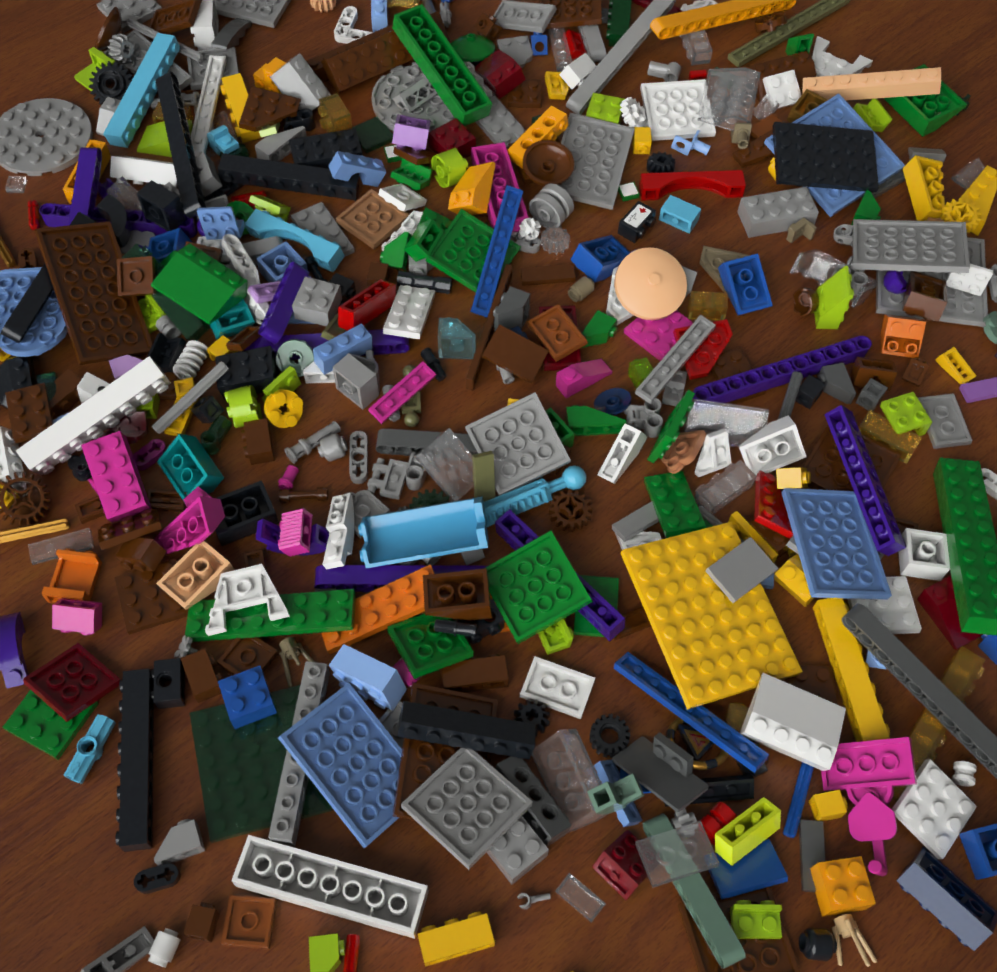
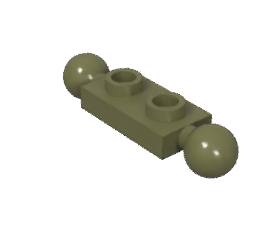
(413, 406)

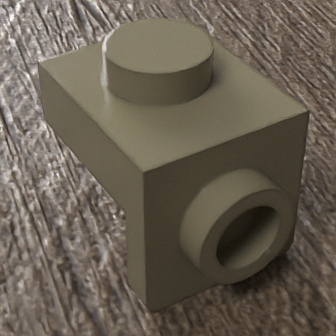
(801, 228)

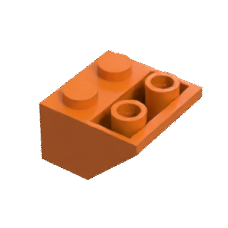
(902, 336)

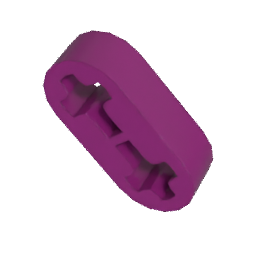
(149, 454)

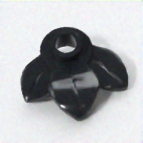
(79, 467)

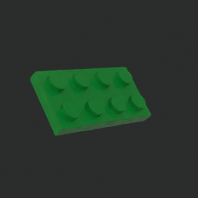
(674, 503)

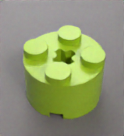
(449, 167)
(243, 405)

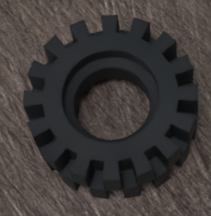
(609, 723)

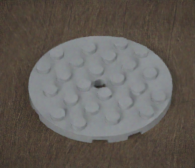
(396, 82)
(64, 131)

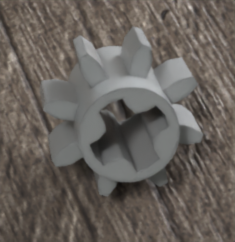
(682, 818)

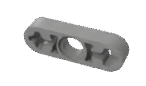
(363, 464)

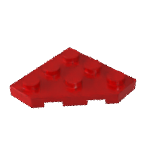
(708, 353)

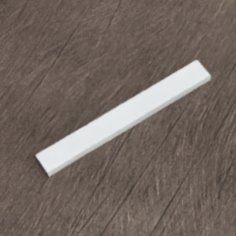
(207, 103)

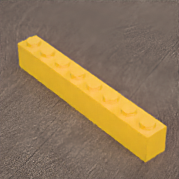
(850, 672)

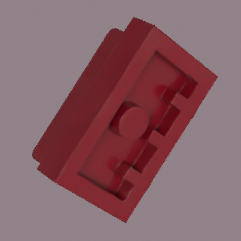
(622, 865)

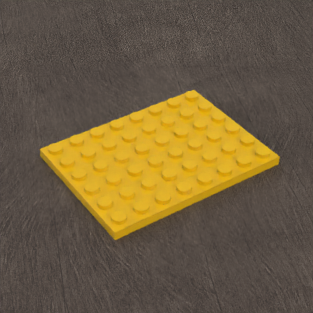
(705, 638)

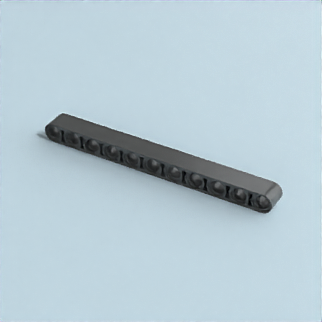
(923, 685)

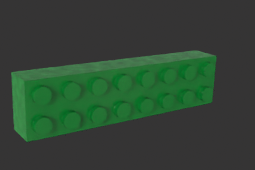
(441, 65)

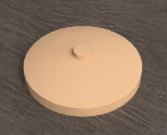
(650, 283)

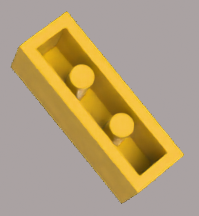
(455, 938)

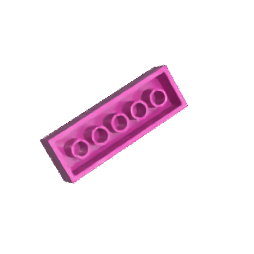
(502, 176)

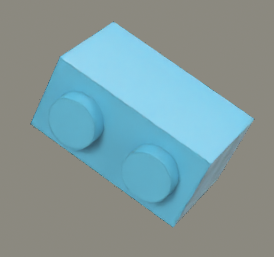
(679, 214)

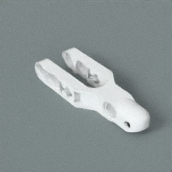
(247, 271)

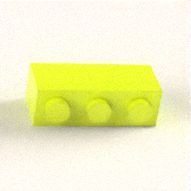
(747, 831)

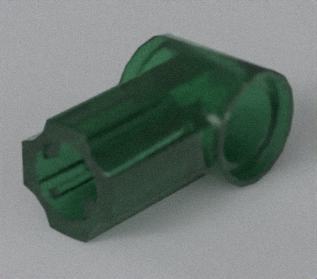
(215, 434)

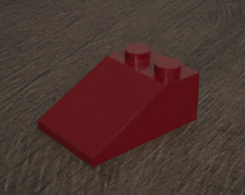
(500, 73)
(941, 606)

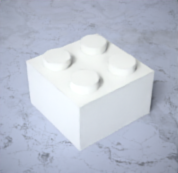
(924, 555)

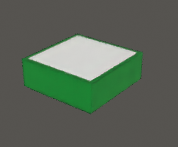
(390, 156)
(628, 191)

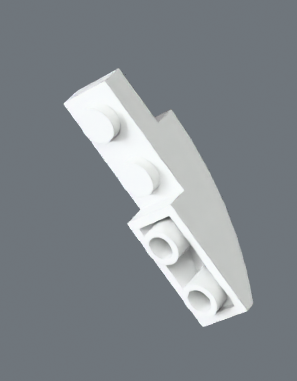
(341, 531)

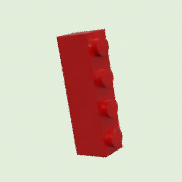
(366, 305)

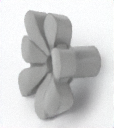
(185, 647)

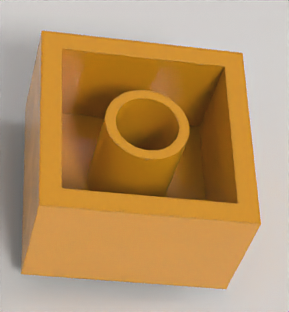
(842, 886)

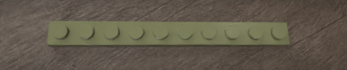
(793, 26)

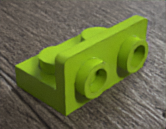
(272, 207)
(756, 920)

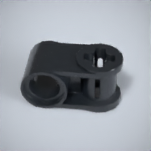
(303, 118)

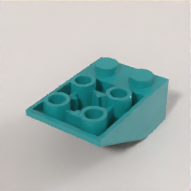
(233, 321)

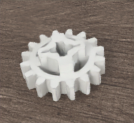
(633, 113)

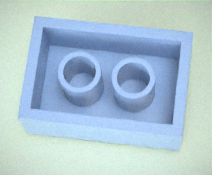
(368, 677)

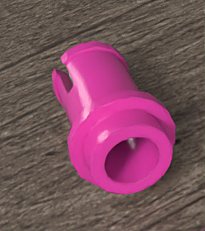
(288, 478)

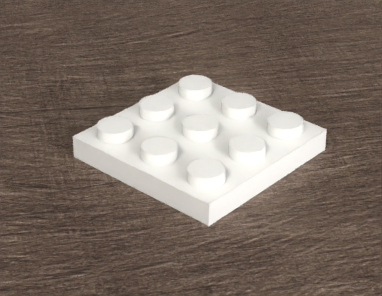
(898, 611)
(934, 809)

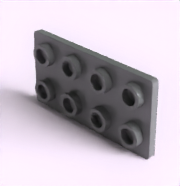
(662, 770)

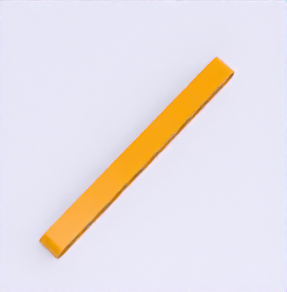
(715, 15)

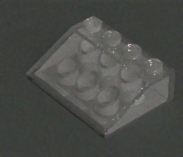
(729, 97)

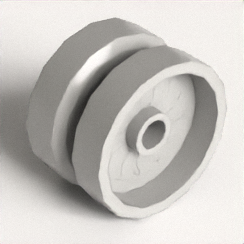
(551, 206)

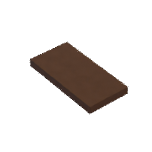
(175, 17)

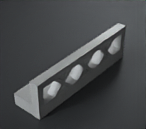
(412, 89)

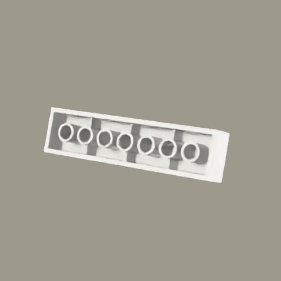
(94, 417)
(331, 886)

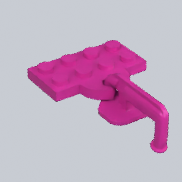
(869, 769)

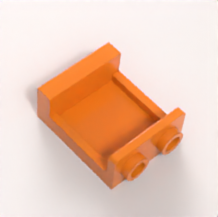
(73, 576)

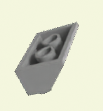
(300, 81)

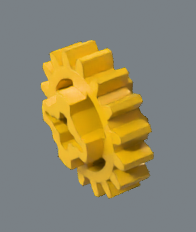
(962, 212)

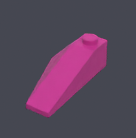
(192, 525)

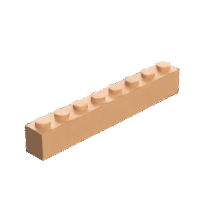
(877, 84)

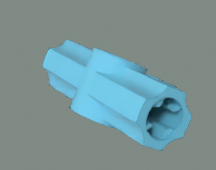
(82, 761)

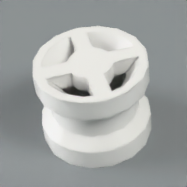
(964, 773)

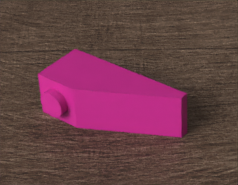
(580, 376)

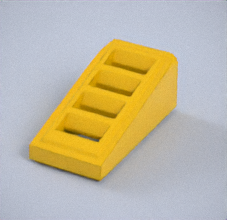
(953, 356)

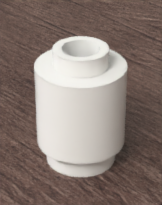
(164, 947)

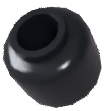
(817, 944)

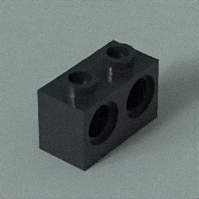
(486, 628)

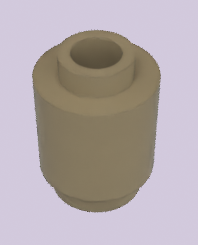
(581, 289)

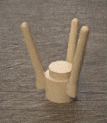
(848, 928)

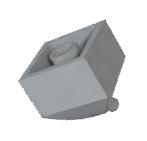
(358, 378)

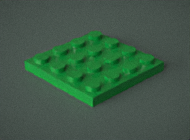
(464, 249)
(535, 587)

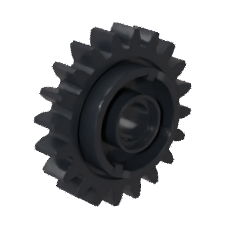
(106, 76)

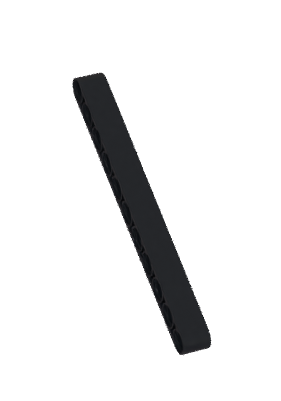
(180, 144)

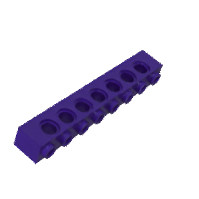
(865, 481)
(599, 612)

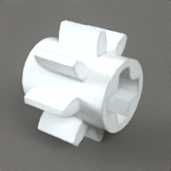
(529, 228)

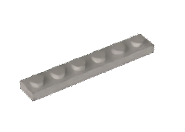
(675, 359)

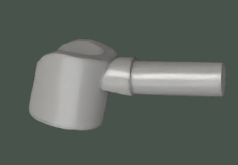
(532, 899)

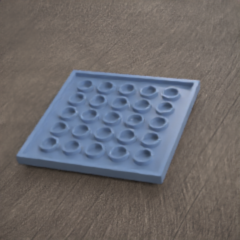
(840, 114)

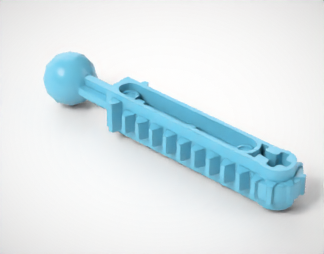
(533, 494)

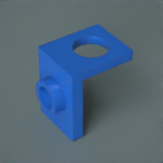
(539, 37)

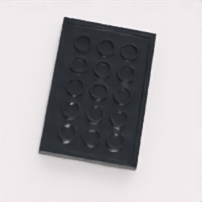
(825, 157)

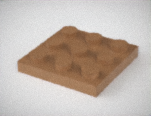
(371, 219)

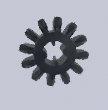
(660, 163)
(541, 716)

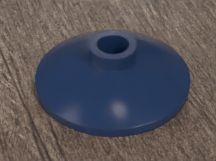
(613, 401)

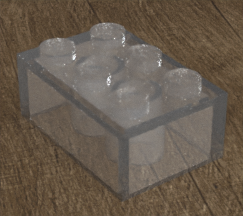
(448, 464)

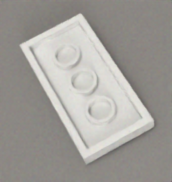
(409, 312)

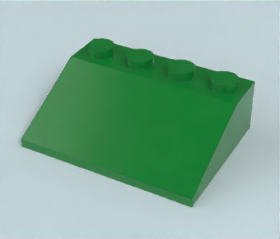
(928, 112)
(200, 284)

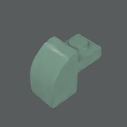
(615, 796)

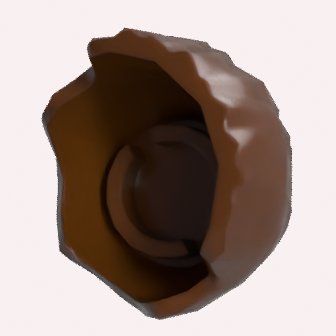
(805, 301)

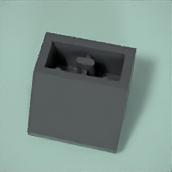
(513, 309)

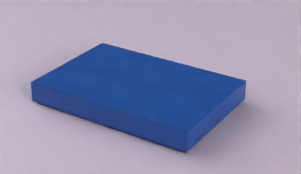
(753, 872)

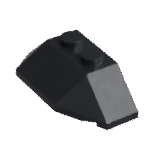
(14, 375)

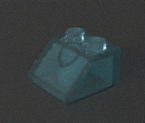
(455, 339)

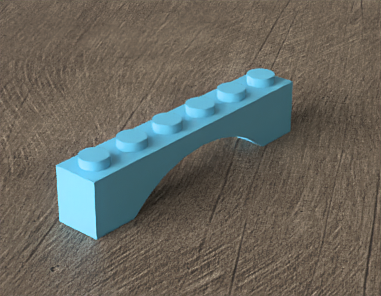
(263, 226)

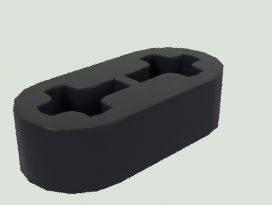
(158, 883)

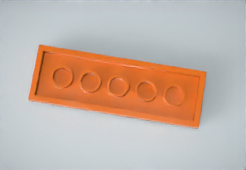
(381, 609)

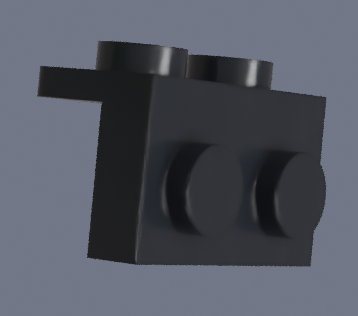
(166, 351)

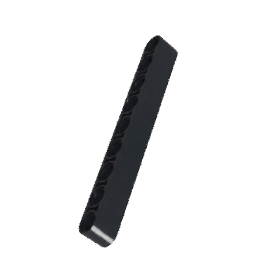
(34, 298)

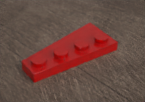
(770, 506)

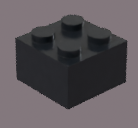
(161, 206)

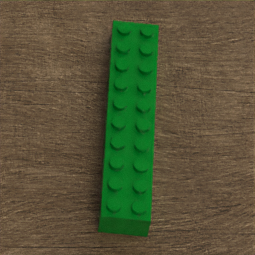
(970, 542)

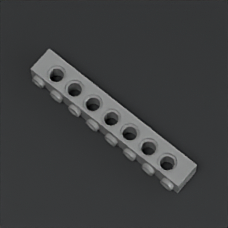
(293, 779)

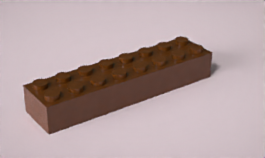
(369, 58)

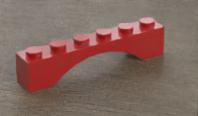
(725, 183)

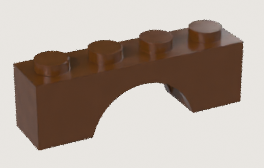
(66, 393)

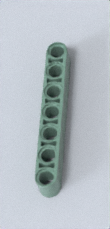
(702, 907)

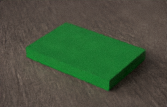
(608, 589)

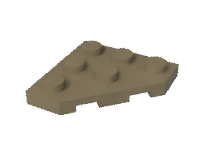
(712, 258)

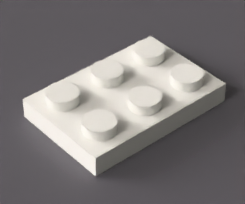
(557, 687)

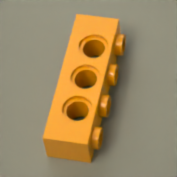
(546, 127)

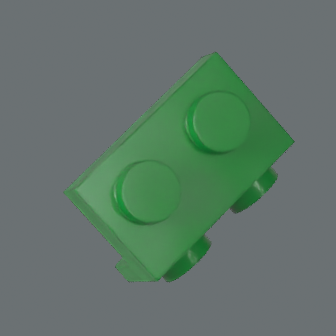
(412, 175)

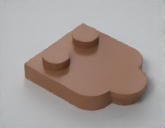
(683, 450)

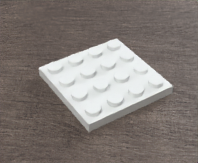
(674, 109)

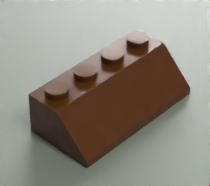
(799, 62)

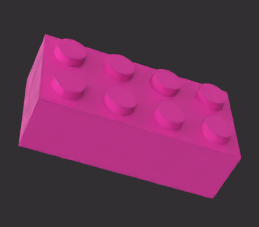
(116, 476)

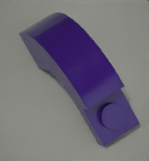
(270, 534)
(11, 654)

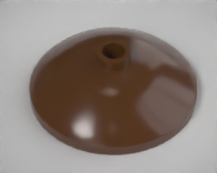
(111, 27)
(550, 156)

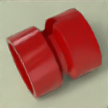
(719, 817)

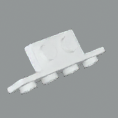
(9, 459)

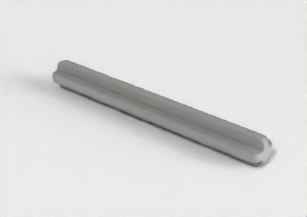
(190, 397)

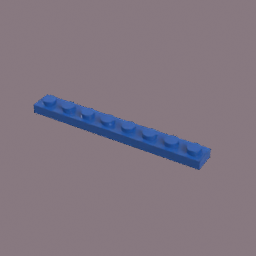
(496, 251)
(697, 717)

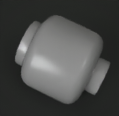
(332, 447)

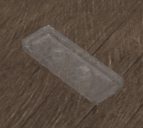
(46, 549)

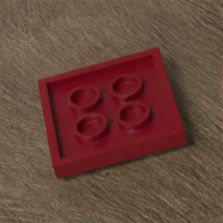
(72, 682)

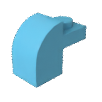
(222, 140)

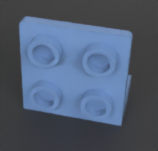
(220, 221)

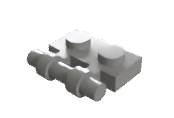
(393, 481)

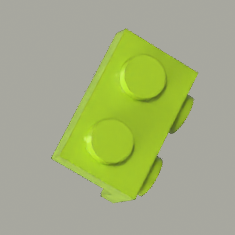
(874, 115)
(151, 312)
(286, 380)
(556, 637)

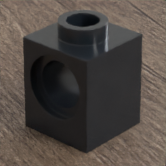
(810, 391)
(207, 409)

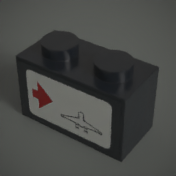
(636, 222)

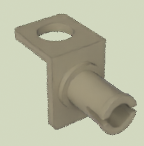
(741, 134)

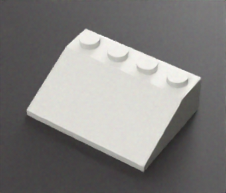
(794, 722)

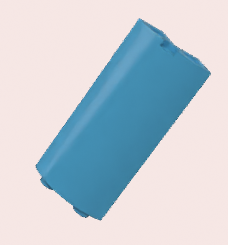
(423, 532)

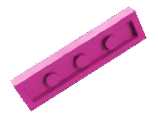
(402, 392)

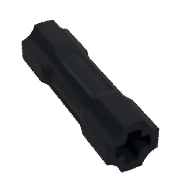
(439, 283)

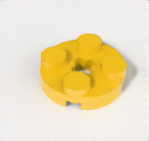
(294, 408)

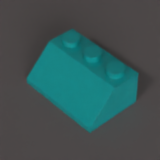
(189, 466)

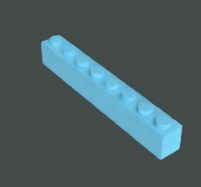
(141, 90)

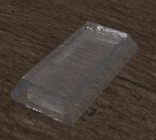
(580, 897)

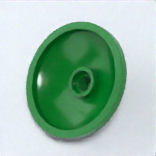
(473, 47)

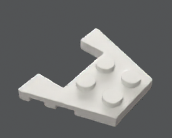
(829, 65)
(241, 590)

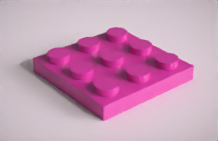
(656, 335)

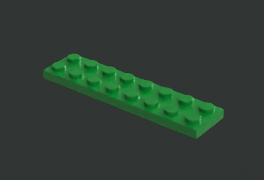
(308, 614)

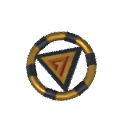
(696, 745)

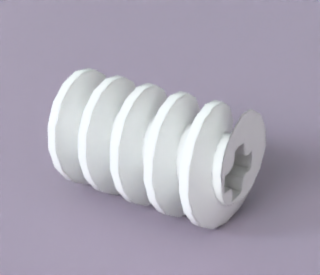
(190, 360)

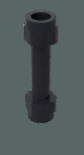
(312, 266)

